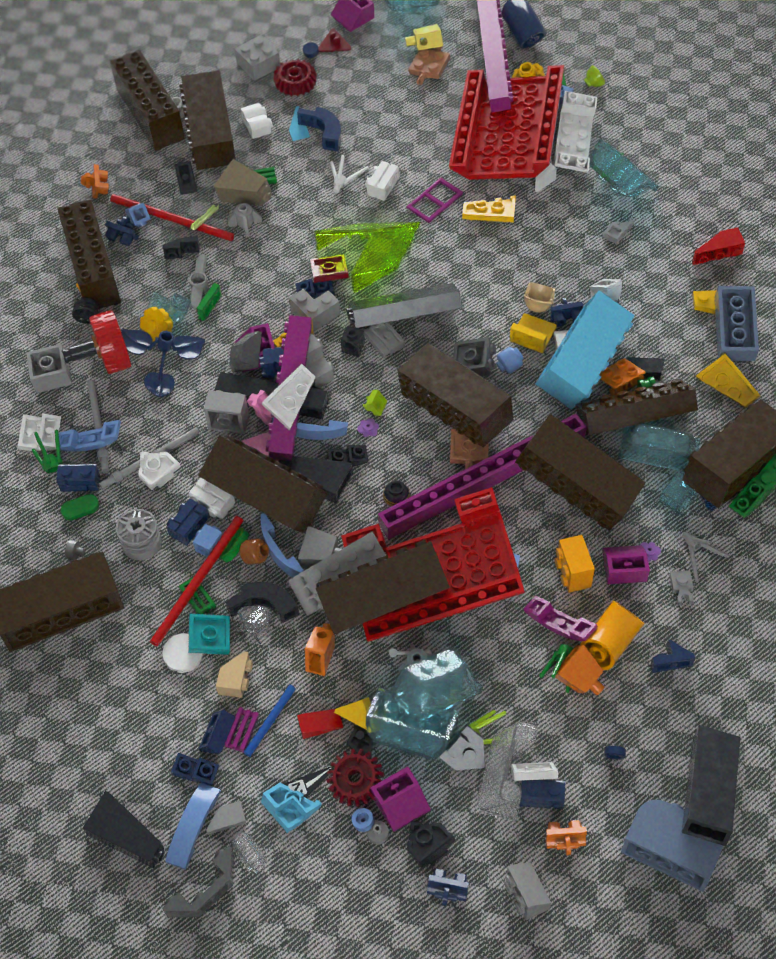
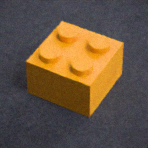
(574, 563)

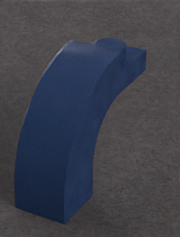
(326, 122)

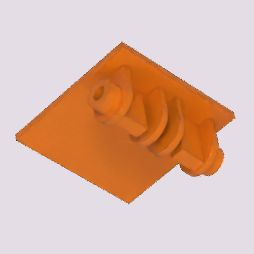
(621, 376)

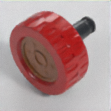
(105, 342)

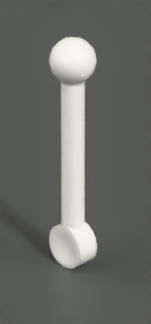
(393, 652)

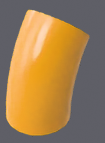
(613, 635)

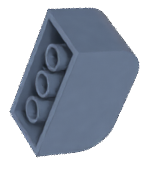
(659, 843)

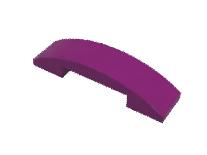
(558, 621)

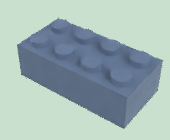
(736, 322)

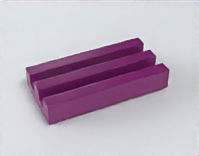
(247, 713)

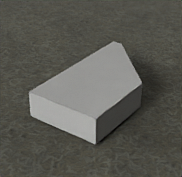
(617, 231)
(227, 817)

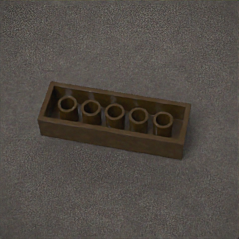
(637, 406)

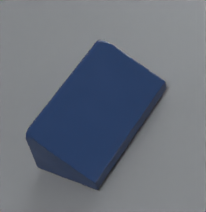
(217, 732)

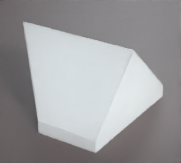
(609, 287)

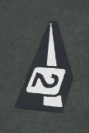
(308, 783)

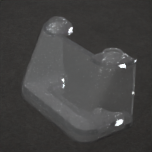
(496, 794)

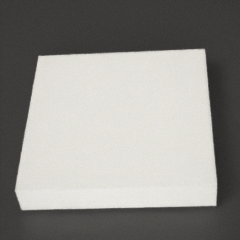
(534, 771)

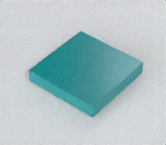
(209, 634)

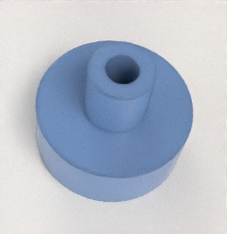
(363, 819)

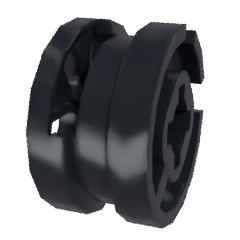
(84, 309)

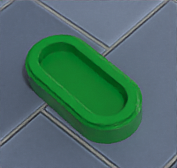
(79, 507)
(234, 545)

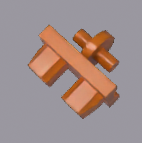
(94, 180)
(565, 838)

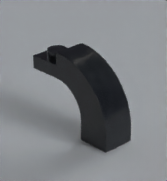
(265, 595)

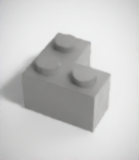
(321, 309)
(318, 364)

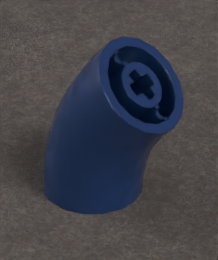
(523, 23)

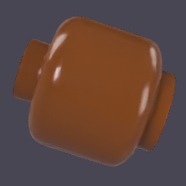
(254, 551)

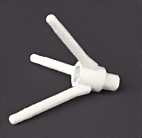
(339, 179)

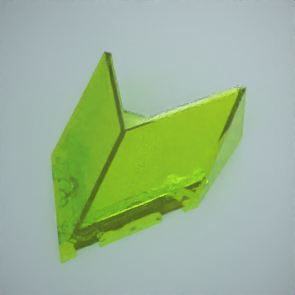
(382, 252)

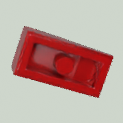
(319, 722)

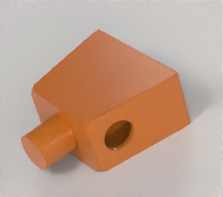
(322, 643)
(581, 671)

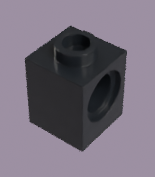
(352, 341)

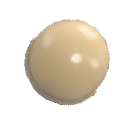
(539, 297)

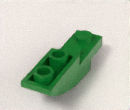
(756, 490)

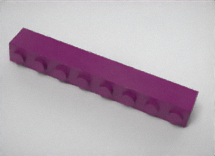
(295, 353)

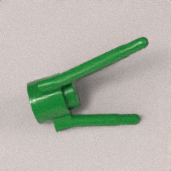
(49, 462)
(563, 651)

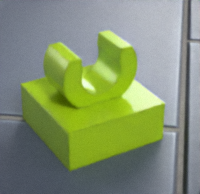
(375, 403)

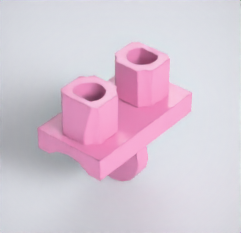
(255, 401)

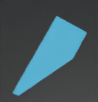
(297, 131)

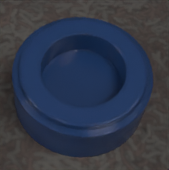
(310, 50)
(615, 752)

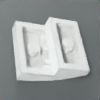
(44, 426)

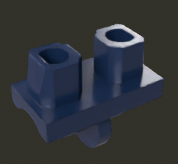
(123, 229)
(565, 311)
(447, 888)

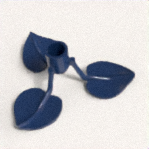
(186, 346)

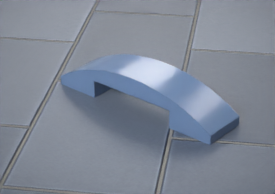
(317, 432)
(91, 439)
(289, 566)
(190, 825)

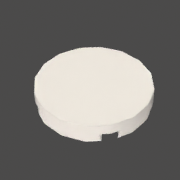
(176, 654)

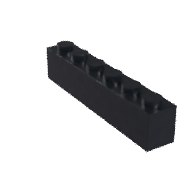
(313, 405)

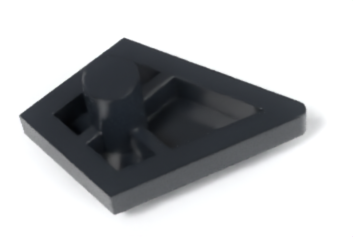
(359, 740)

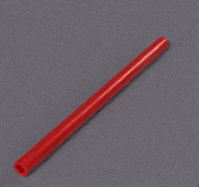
(174, 218)
(196, 581)

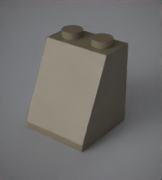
(242, 185)

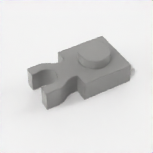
(682, 584)

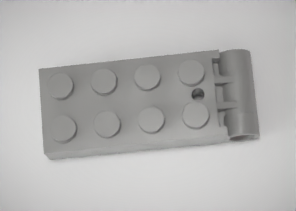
(349, 558)

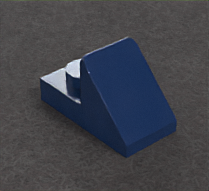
(676, 659)

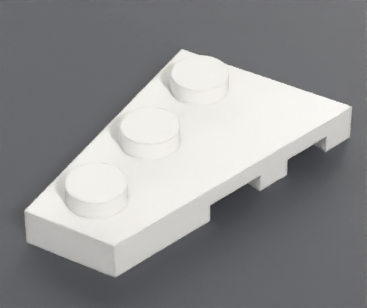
(289, 396)

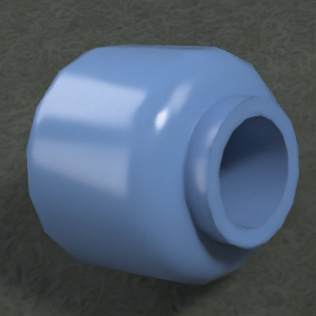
(510, 360)

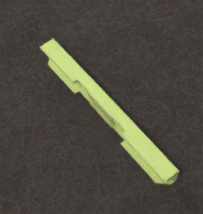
(200, 221)

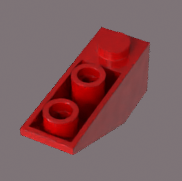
(722, 245)

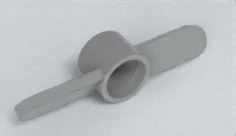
(198, 276)

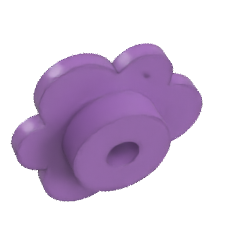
(368, 427)
(652, 550)

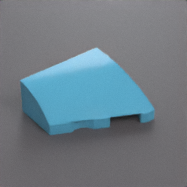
(288, 806)

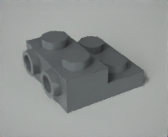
(476, 355)

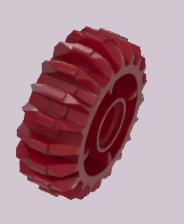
(295, 77)
(346, 768)

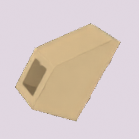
(233, 676)

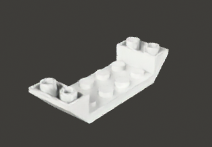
(574, 131)

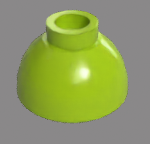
(594, 77)

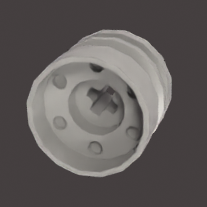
(138, 534)

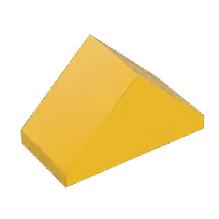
(355, 712)

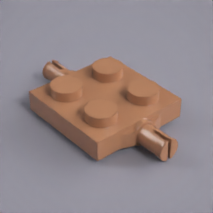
(429, 64)
(464, 451)

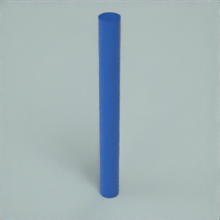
(269, 721)

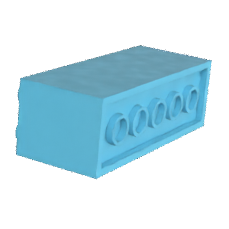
(585, 350)

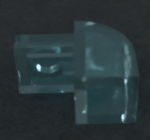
(176, 306)

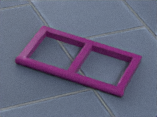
(442, 206)

